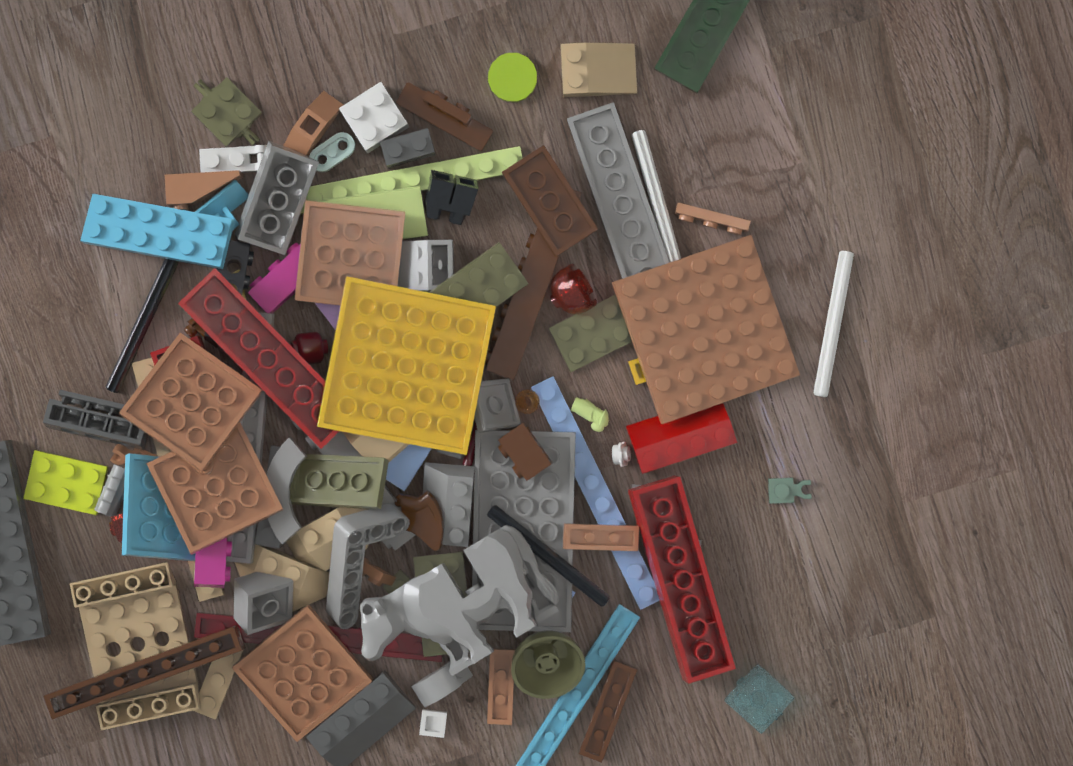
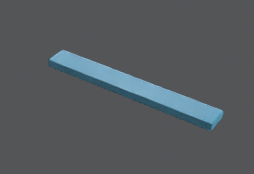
(570, 704)

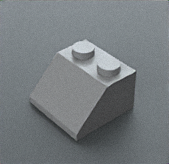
(262, 601)

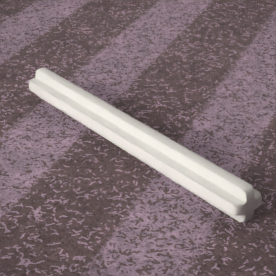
(655, 195)
(833, 323)

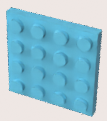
(146, 518)

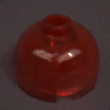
(572, 291)

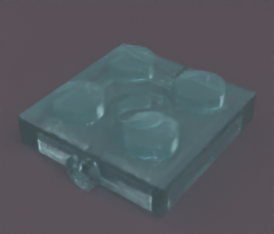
(759, 698)

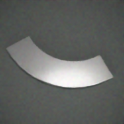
(280, 477)

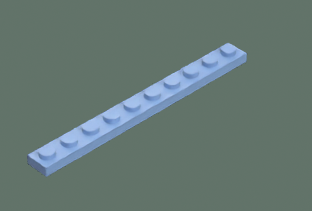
(596, 491)

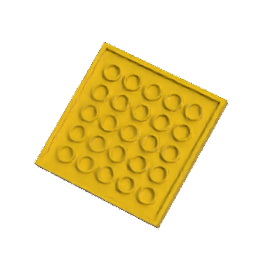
(406, 365)

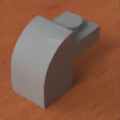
(439, 684)

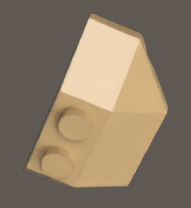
(314, 541)
(308, 581)

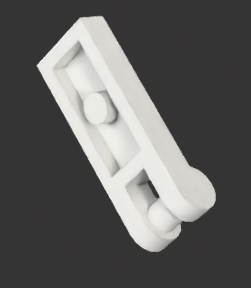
(231, 158)

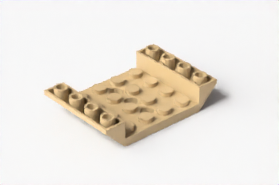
(128, 607)

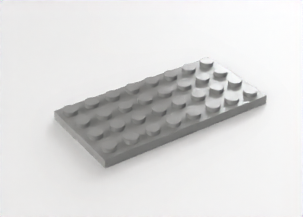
(536, 504)

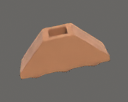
(313, 124)

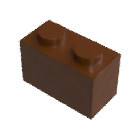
(524, 452)

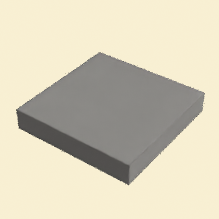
(496, 406)

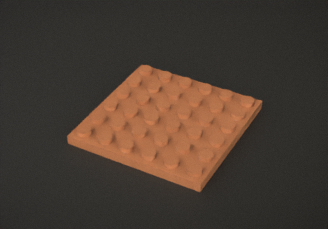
(705, 329)

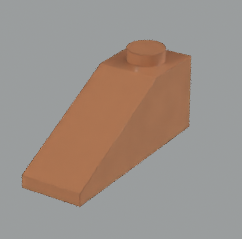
(195, 187)

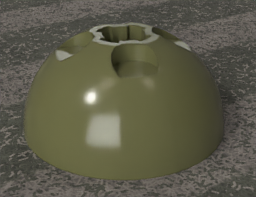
(547, 664)

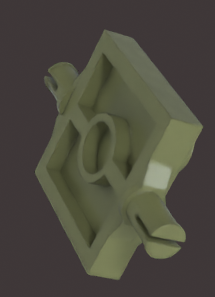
(226, 112)

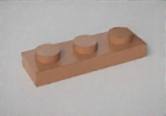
(711, 219)
(601, 537)
(500, 687)

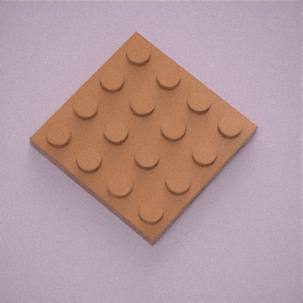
(344, 243)
(190, 402)
(219, 500)
(302, 673)

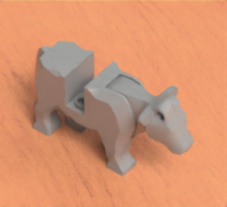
(439, 611)

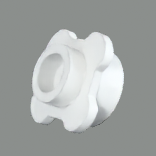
(621, 454)

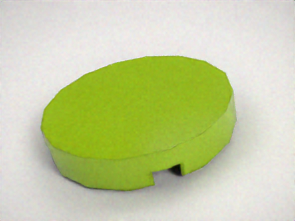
(512, 77)

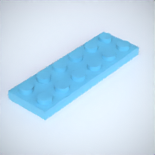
(157, 231)

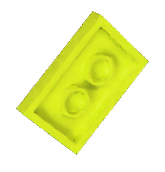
(65, 482)

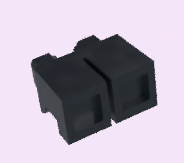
(450, 195)

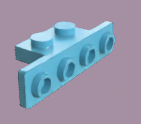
(225, 202)

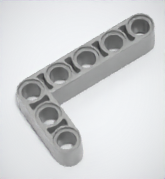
(347, 557)

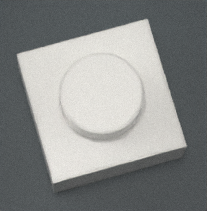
(433, 723)

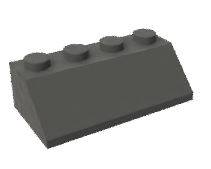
(361, 721)

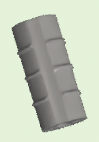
(112, 492)

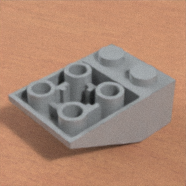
(425, 264)

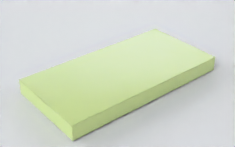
(404, 199)

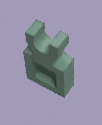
(783, 490)

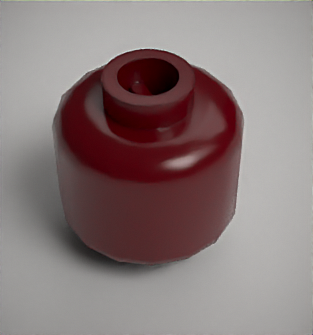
(310, 346)

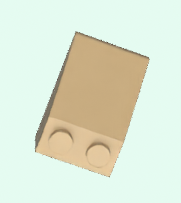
(598, 69)

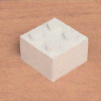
(374, 117)

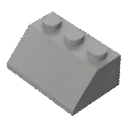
(454, 493)

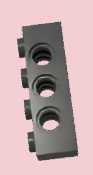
(90, 423)

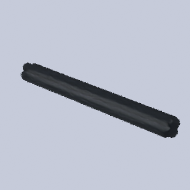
(141, 325)
(552, 558)

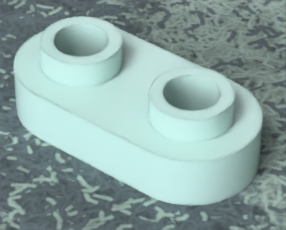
(332, 152)

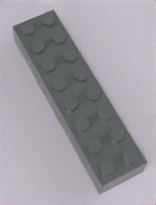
(21, 593)

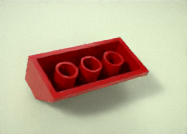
(680, 439)

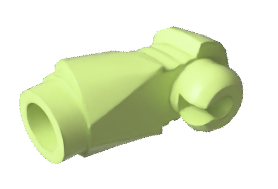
(590, 412)

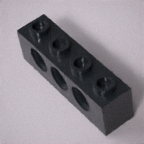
(240, 254)

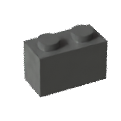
(407, 148)

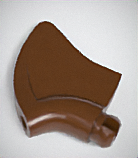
(424, 517)

